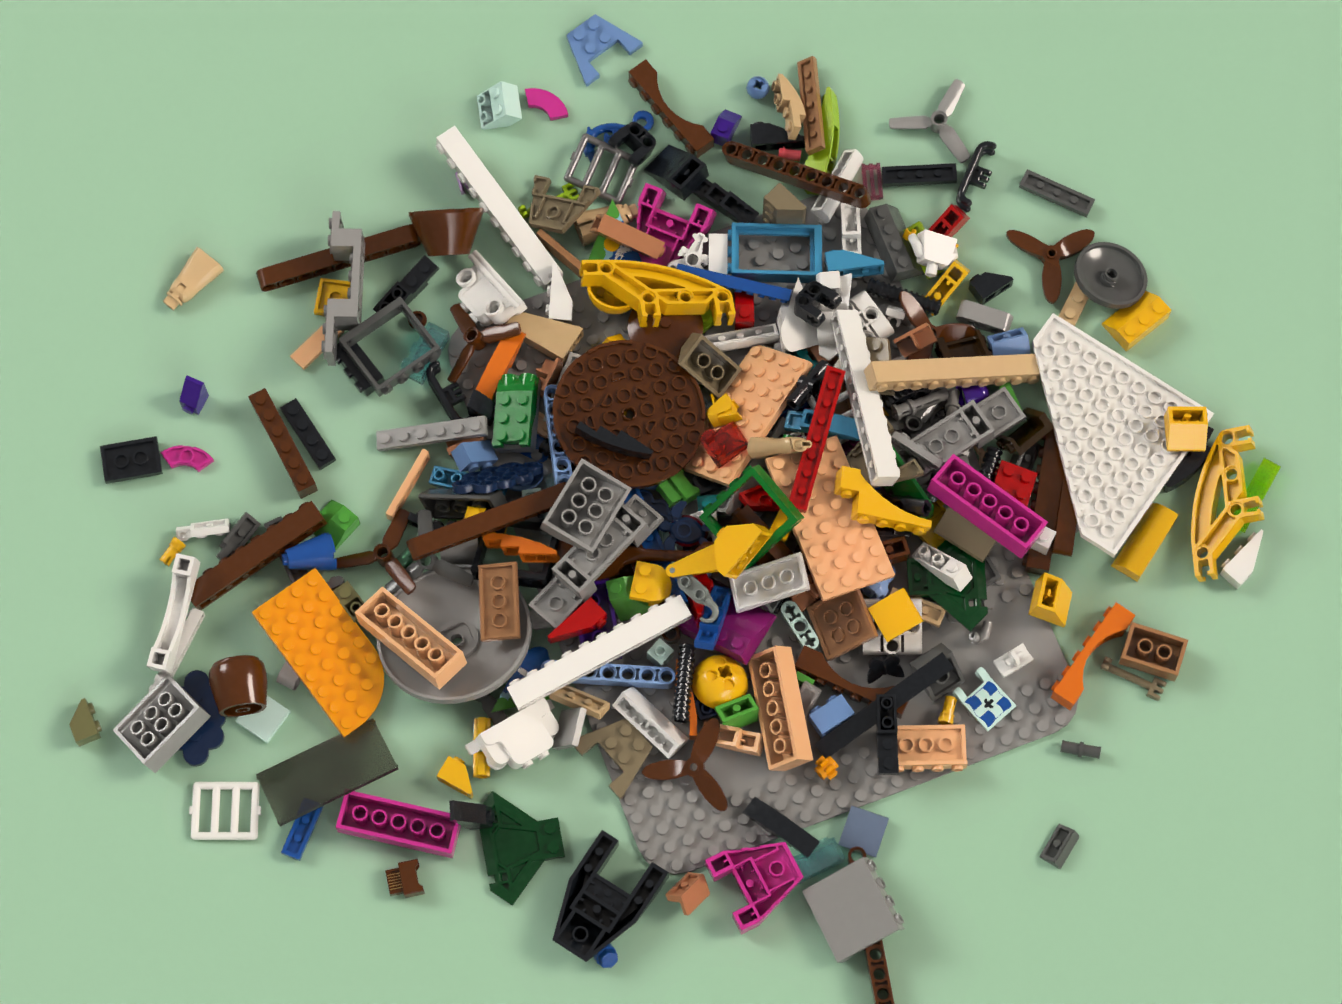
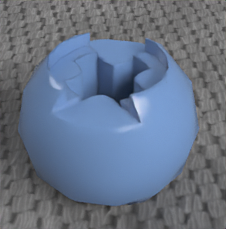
(758, 81)

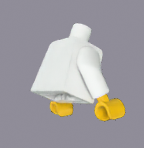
(932, 249)

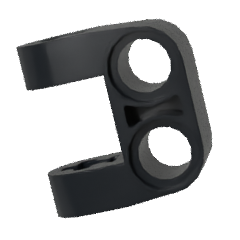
(637, 139)
(810, 298)

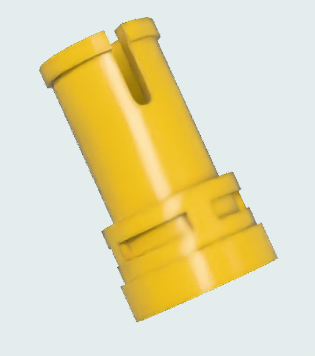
(175, 546)
(946, 716)

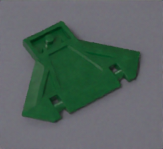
(925, 584)
(517, 847)

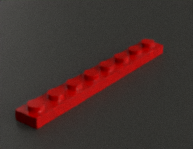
(817, 435)

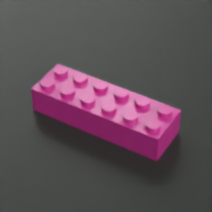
(987, 506)
(398, 824)

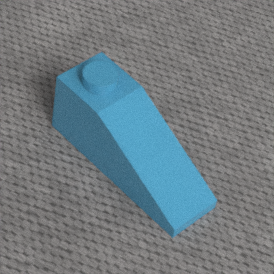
(854, 263)

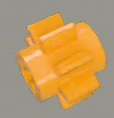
(826, 767)

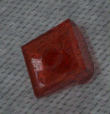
(724, 443)

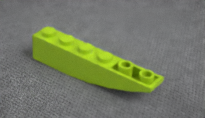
(826, 159)

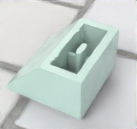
(499, 106)

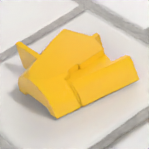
(723, 411)

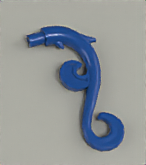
(614, 127)

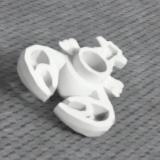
(692, 256)

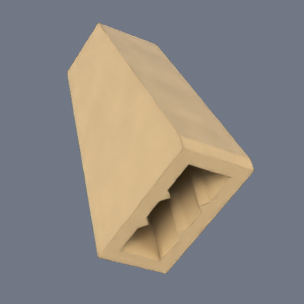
(548, 335)

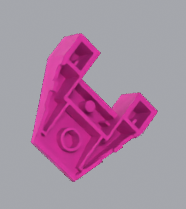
(668, 227)
(763, 875)

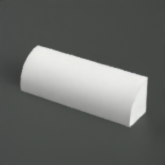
(845, 168)
(650, 722)

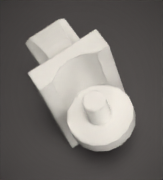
(1013, 660)

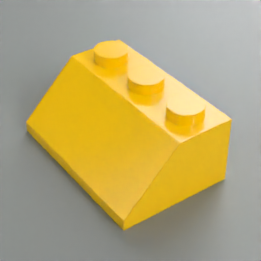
(1137, 321)

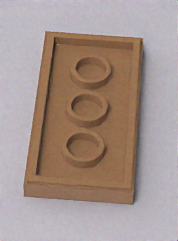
(499, 601)

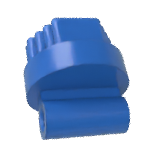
(607, 957)

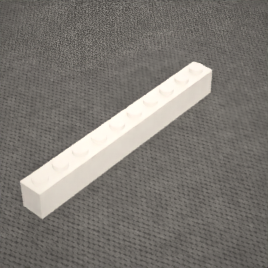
(497, 205)
(865, 404)
(599, 652)

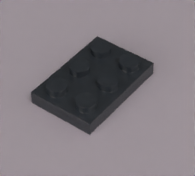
(131, 460)

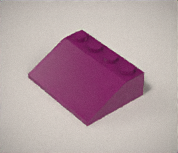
(740, 632)

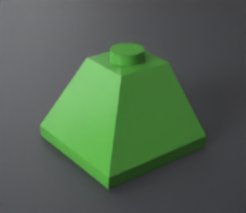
(340, 522)
(619, 594)

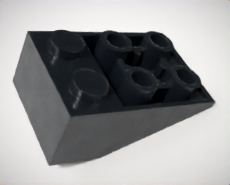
(678, 171)

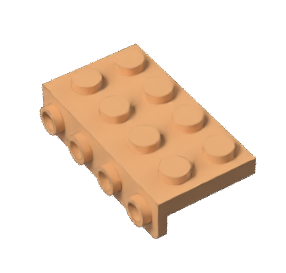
(931, 747)

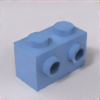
(1009, 342)
(474, 456)
(830, 715)

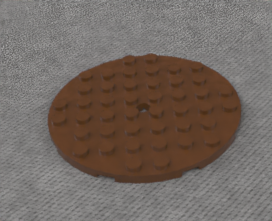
(633, 378)

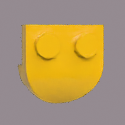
(650, 584)

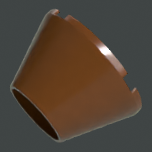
(447, 230)

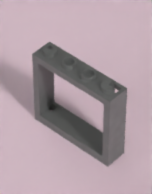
(374, 323)

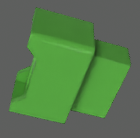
(677, 490)

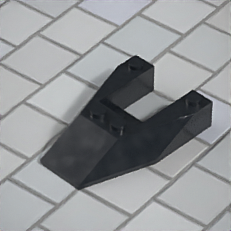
(596, 909)

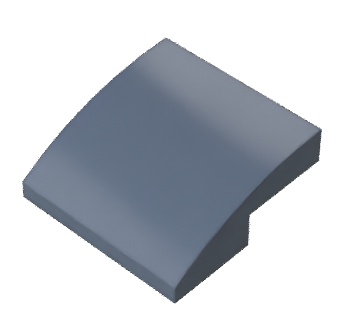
(863, 830)

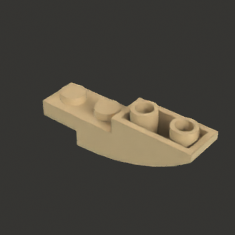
(789, 104)

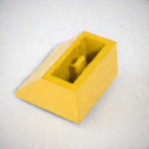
(1186, 428)
(1050, 600)

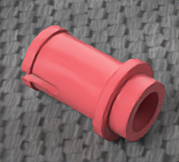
(790, 154)

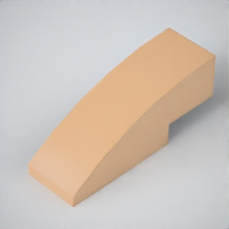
(740, 740)

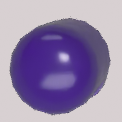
(972, 393)

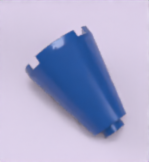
(312, 554)

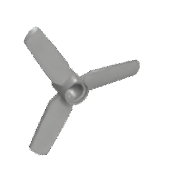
(946, 132)

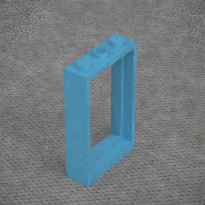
(767, 229)

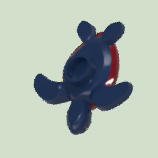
(684, 529)

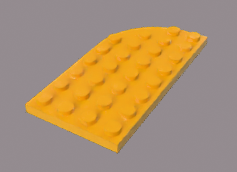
(325, 650)

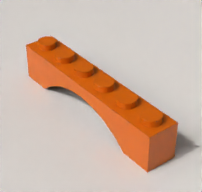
(1113, 626)

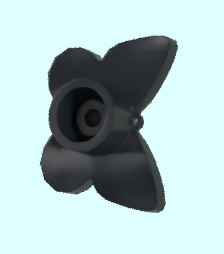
(884, 665)

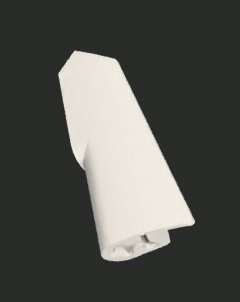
(825, 334)

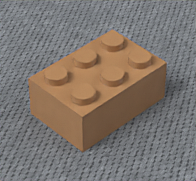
(1153, 651)

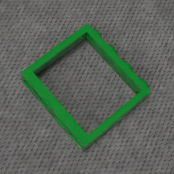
(773, 491)

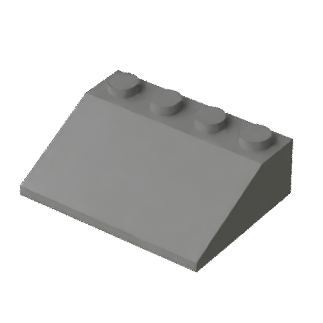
(585, 507)
(161, 723)

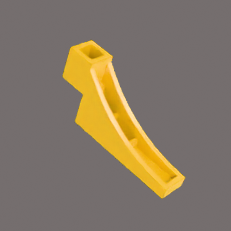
(872, 508)

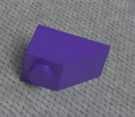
(725, 127)
(193, 395)

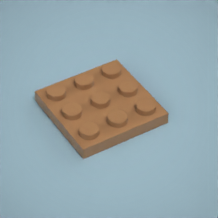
(842, 623)

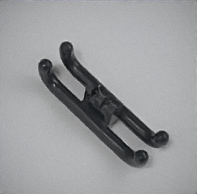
(975, 174)
(446, 396)

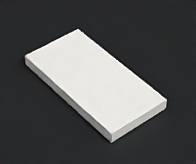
(769, 582)

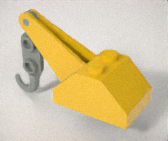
(728, 555)

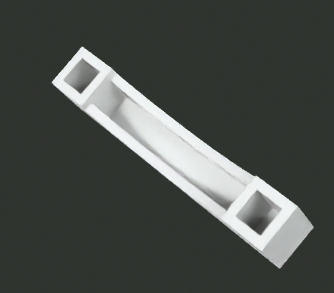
(183, 581)

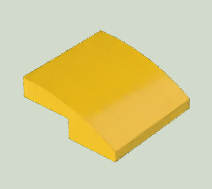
(895, 614)

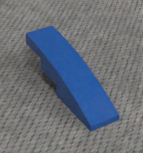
(709, 632)

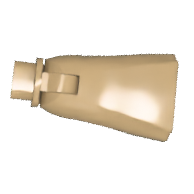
(585, 221)
(195, 275)
(768, 446)

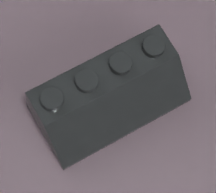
(887, 233)
(449, 505)

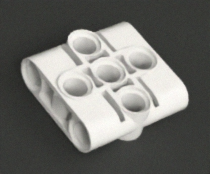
(877, 327)
(912, 640)

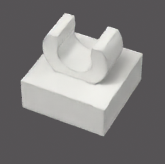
(895, 312)

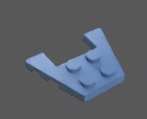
(595, 38)

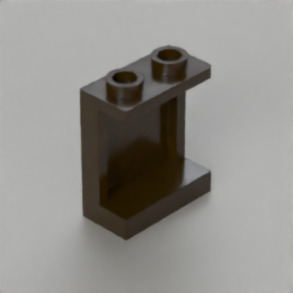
(964, 347)
(1027, 434)

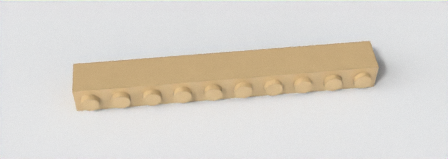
(952, 372)

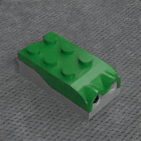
(516, 413)

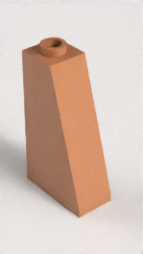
(627, 236)

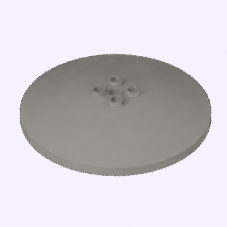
(456, 614)

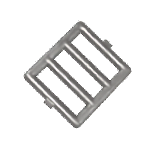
(601, 146)

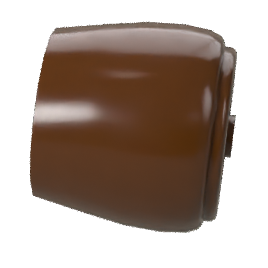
(239, 685)

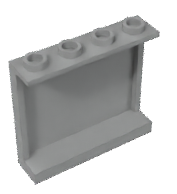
(853, 908)

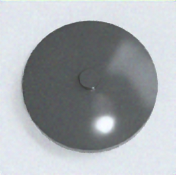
(1110, 275)

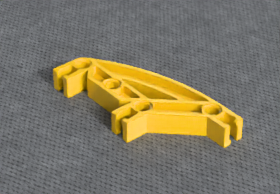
(658, 290)
(1215, 534)

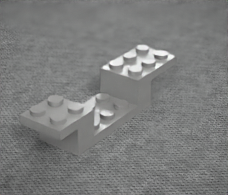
(344, 313)
(967, 427)
(579, 568)

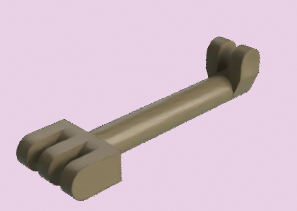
(1152, 687)

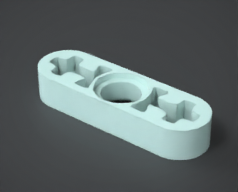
(787, 617)

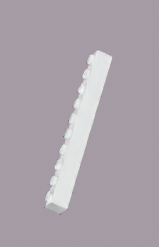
(190, 628)

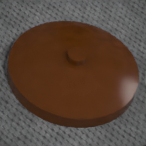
(670, 333)

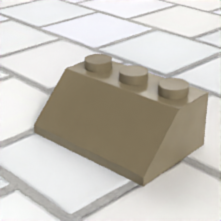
(782, 207)
(708, 364)
(964, 535)

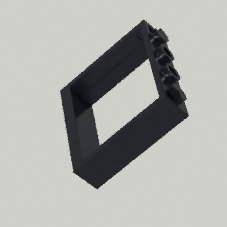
(525, 578)

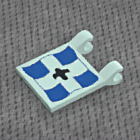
(987, 702)

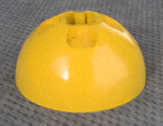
(606, 301)
(719, 680)

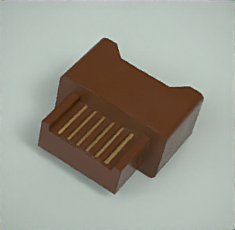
(404, 879)

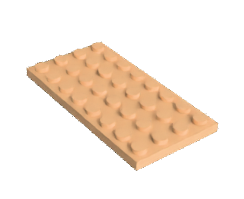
(761, 394)
(836, 549)

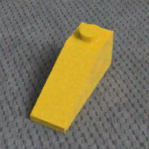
(948, 282)

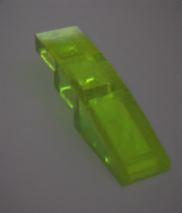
(1260, 484)

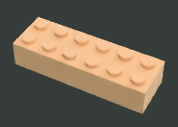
(411, 638)
(780, 708)

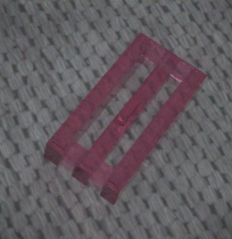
(871, 167)

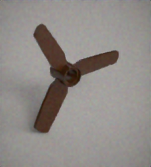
(476, 339)
(389, 543)

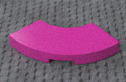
(547, 102)
(187, 455)

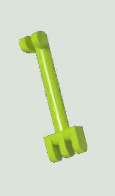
(567, 193)

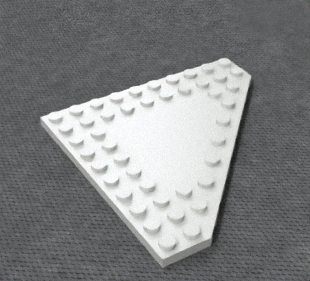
(1106, 430)

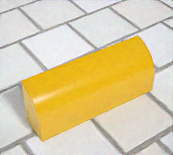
(1144, 541)

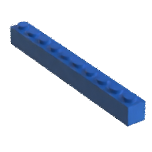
(740, 284)

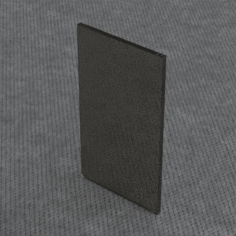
(326, 772)

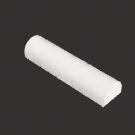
(745, 337)

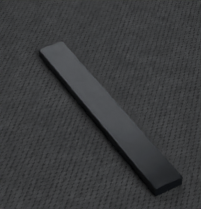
(866, 717)

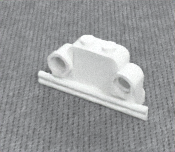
(487, 293)
(518, 738)

